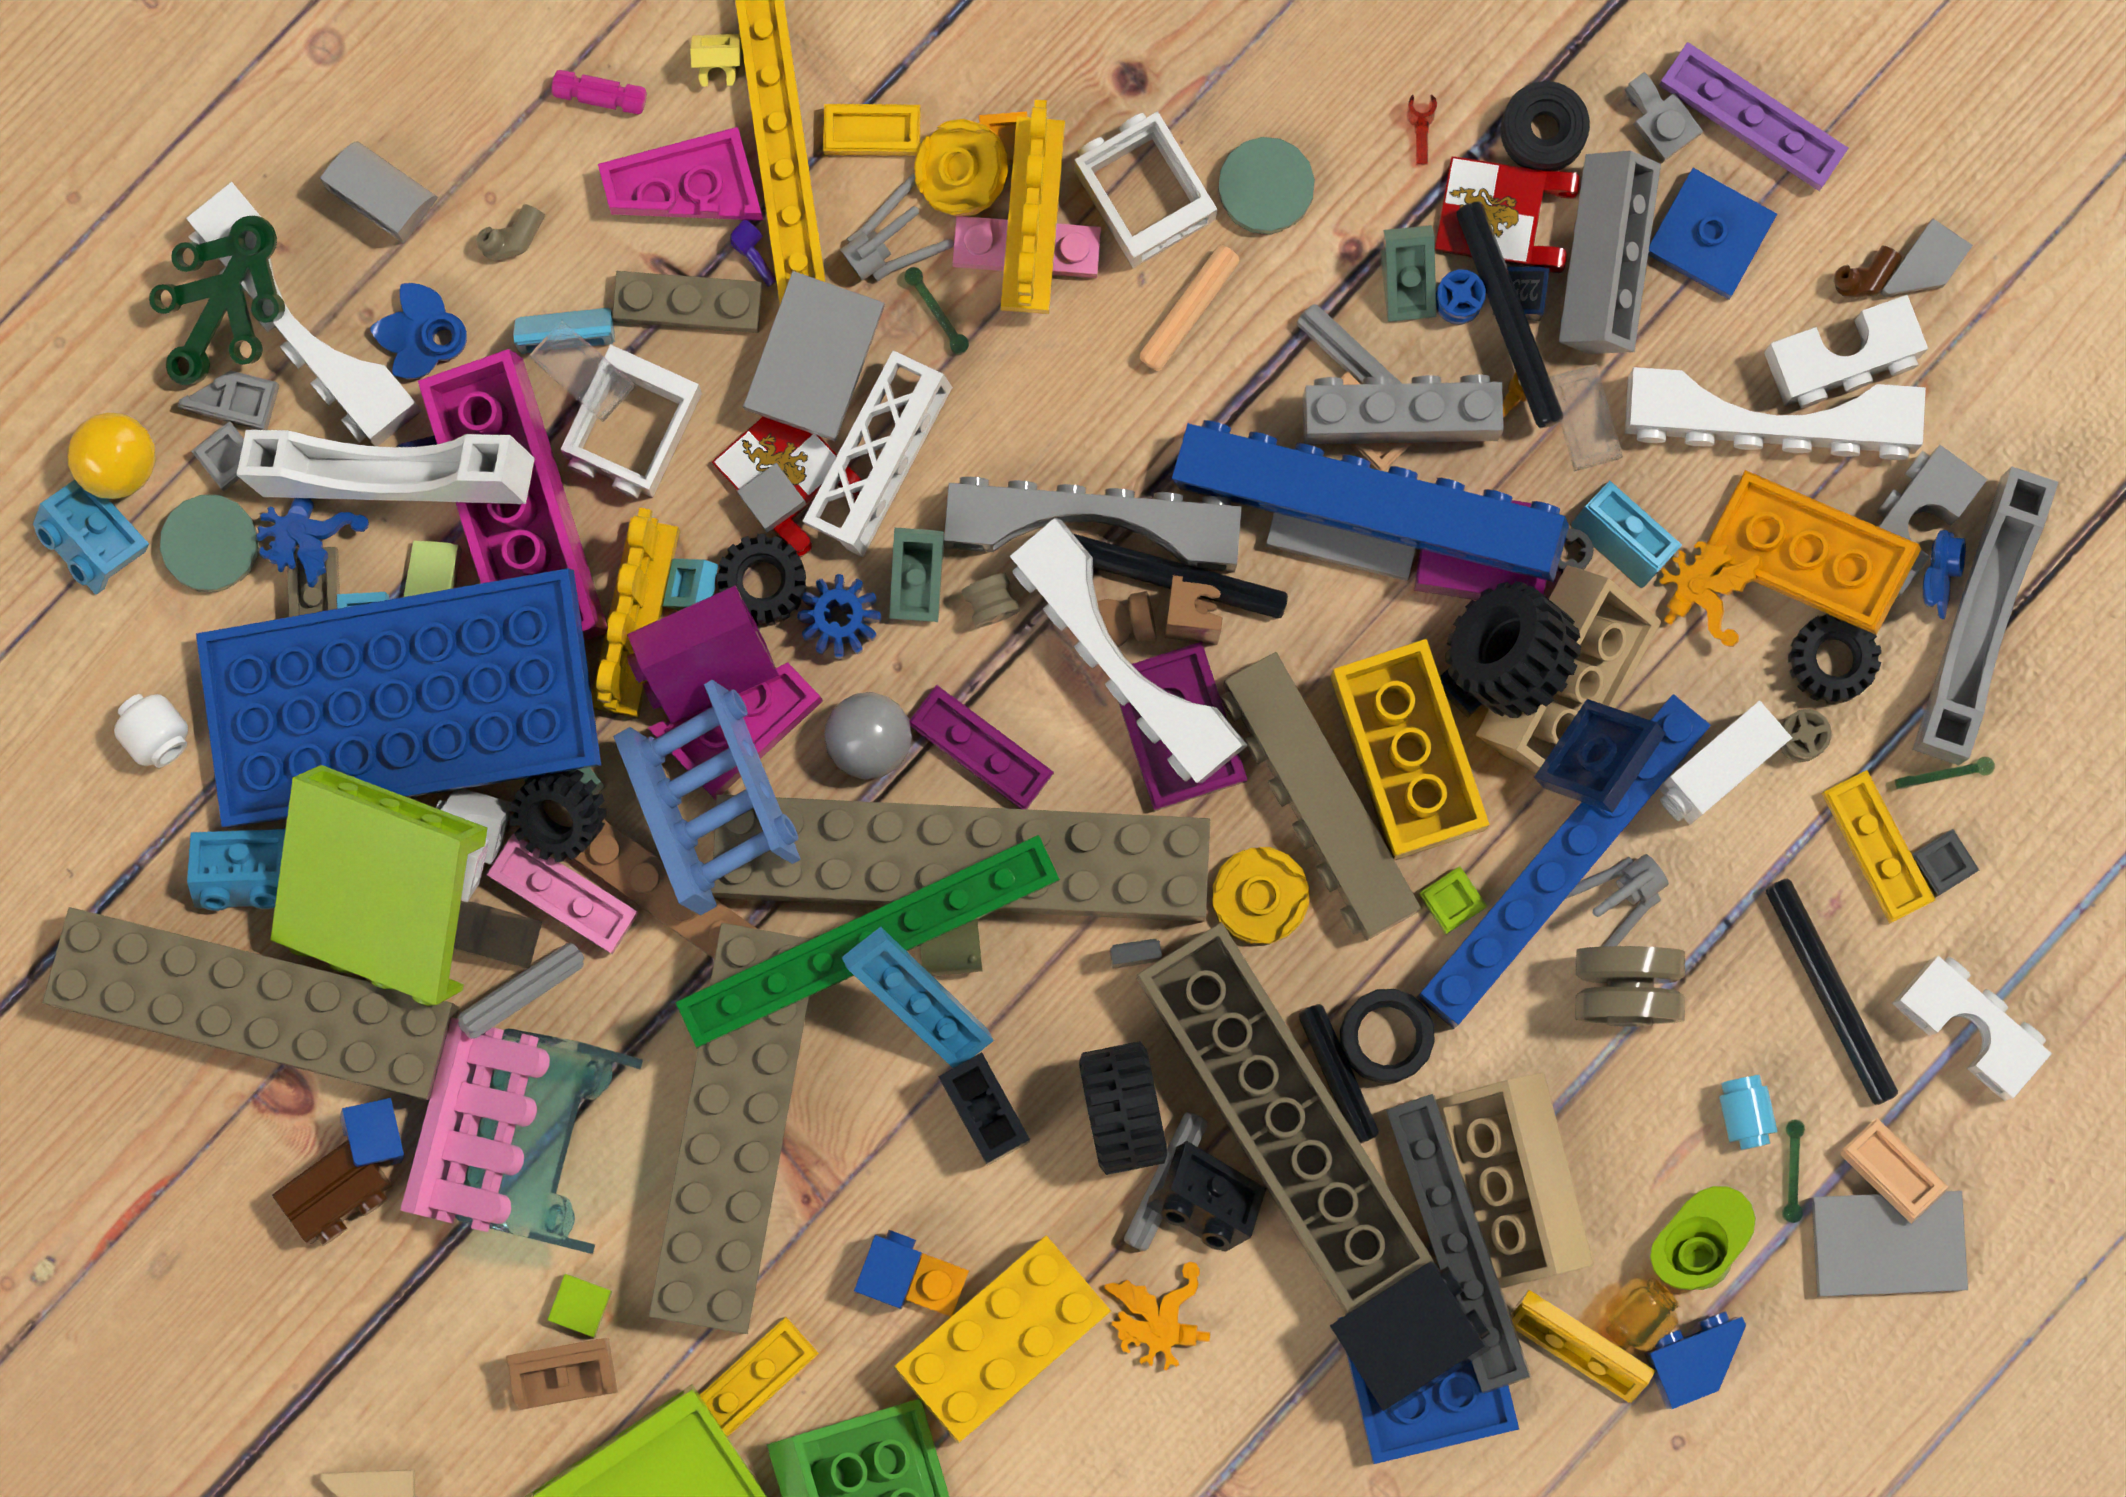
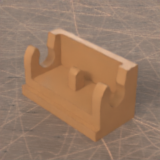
(1189, 614)
(562, 1373)

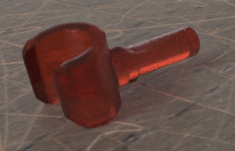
(1421, 122)

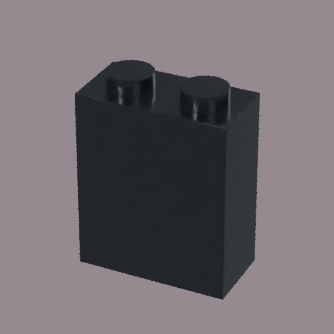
(1412, 1336)

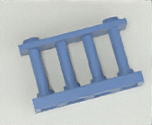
(661, 796)

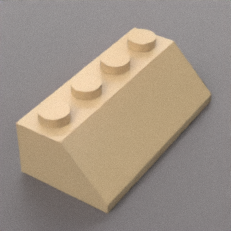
(1612, 643)
(1517, 1178)

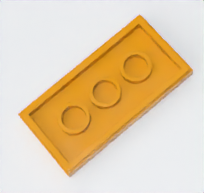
(1815, 551)

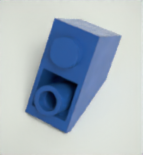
(1697, 1363)

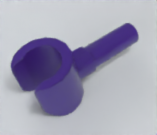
(743, 240)

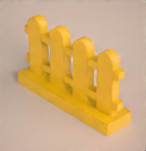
(1033, 212)
(635, 604)

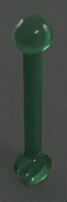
(958, 342)
(1984, 766)
(1792, 1211)

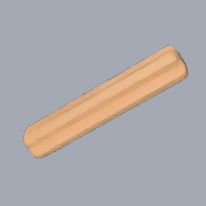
(1189, 308)

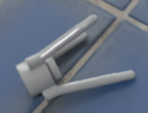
(867, 248)
(1639, 881)

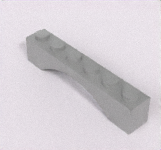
(991, 516)
(1982, 616)

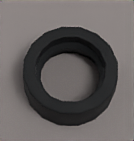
(1424, 1035)

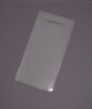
(582, 371)
(1586, 418)

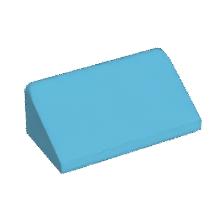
(592, 325)
(1626, 534)

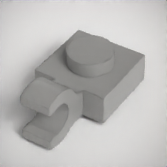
(1665, 123)

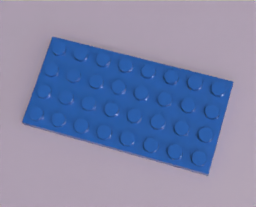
(401, 694)

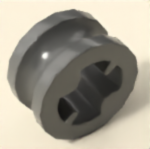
(1587, 551)

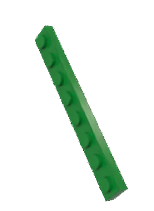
(908, 921)

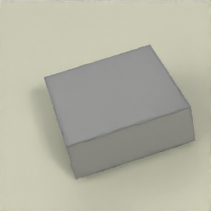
(221, 455)
(771, 497)

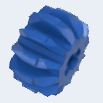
(834, 632)

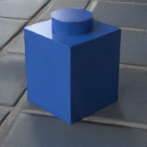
(889, 1269)

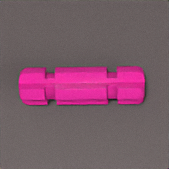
(599, 92)

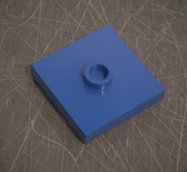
(1711, 233)

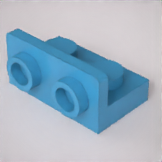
(88, 535)
(235, 868)

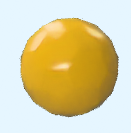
(111, 455)

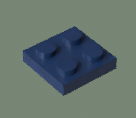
(1599, 755)

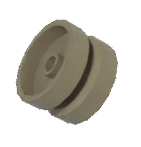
(1630, 989)

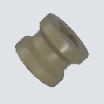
(990, 600)
(1813, 731)

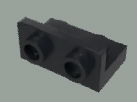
(1208, 1198)

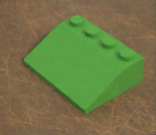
(862, 1457)

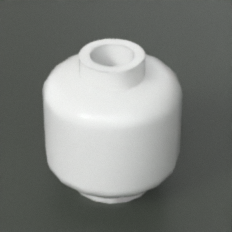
(151, 730)

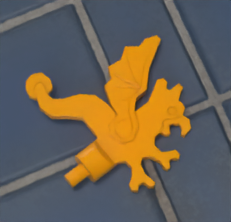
(1697, 582)
(1162, 1327)

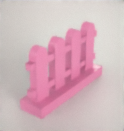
(452, 1122)

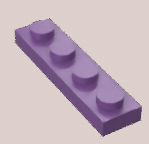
(1753, 116)

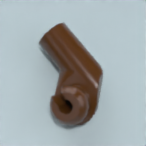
(1867, 280)

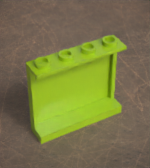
(373, 883)
(663, 1454)

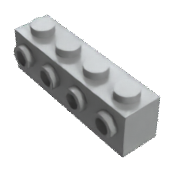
(1608, 246)
(1402, 412)

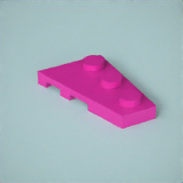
(684, 180)
(772, 713)

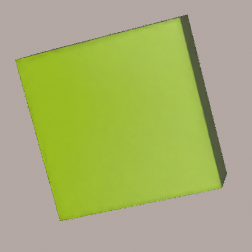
(1452, 900)
(579, 1305)

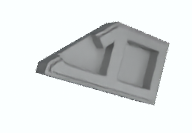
(1929, 261)
(235, 399)

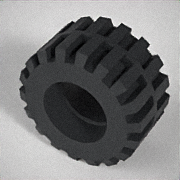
(1513, 649)
(1123, 1108)

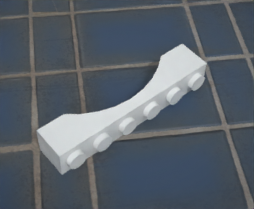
(365, 390)
(1676, 406)
(460, 470)
(1063, 575)

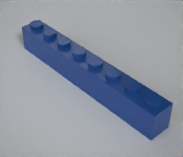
(1372, 501)
(1554, 875)

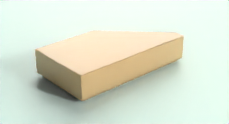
(371, 1483)

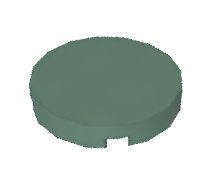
(1266, 185)
(209, 543)

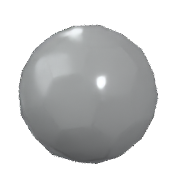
(868, 735)

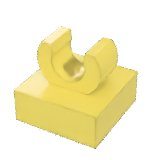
(713, 52)

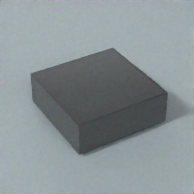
(1945, 863)
(1135, 953)

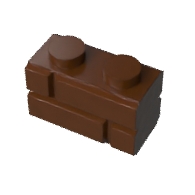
(330, 1194)

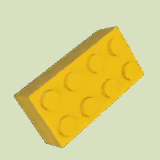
(1409, 749)
(1002, 1339)

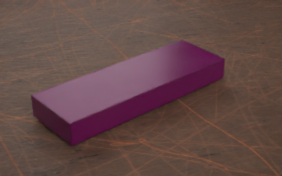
(980, 748)

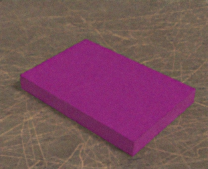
(1188, 676)

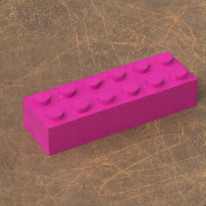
(510, 538)

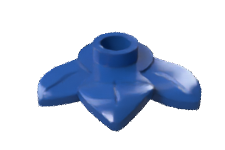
(414, 331)
(1947, 560)

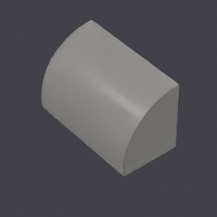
(378, 190)

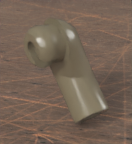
(511, 240)

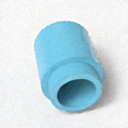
(1747, 1112)

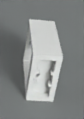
(1172, 228)
(651, 378)
(1723, 764)

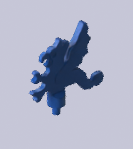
(306, 533)

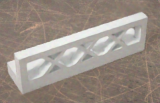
(894, 460)

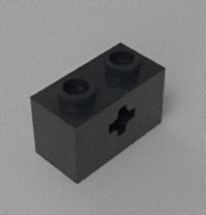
(984, 1109)

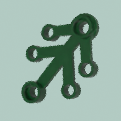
(224, 295)

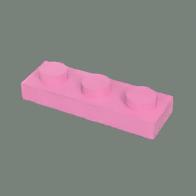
(982, 245)
(563, 894)

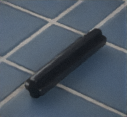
(1338, 1072)

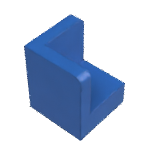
(372, 1133)

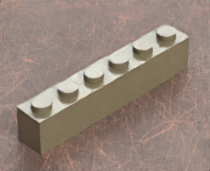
(1320, 796)

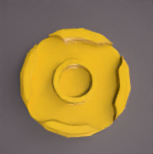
(961, 167)
(1260, 895)

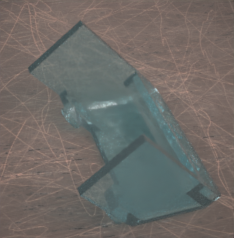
(573, 1073)

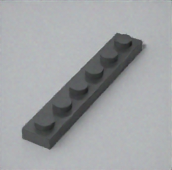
(1457, 1235)

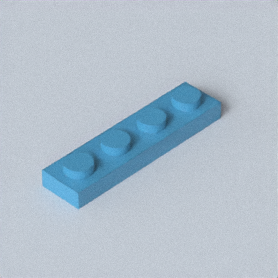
(917, 998)

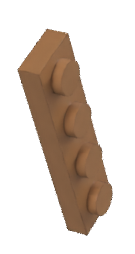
(645, 882)

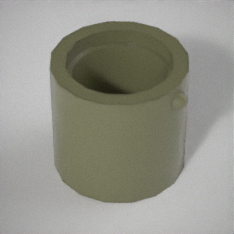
(953, 952)

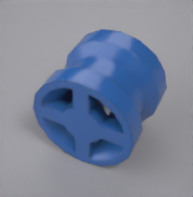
(1465, 288)

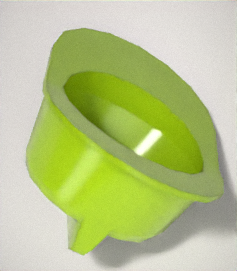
(1703, 1239)

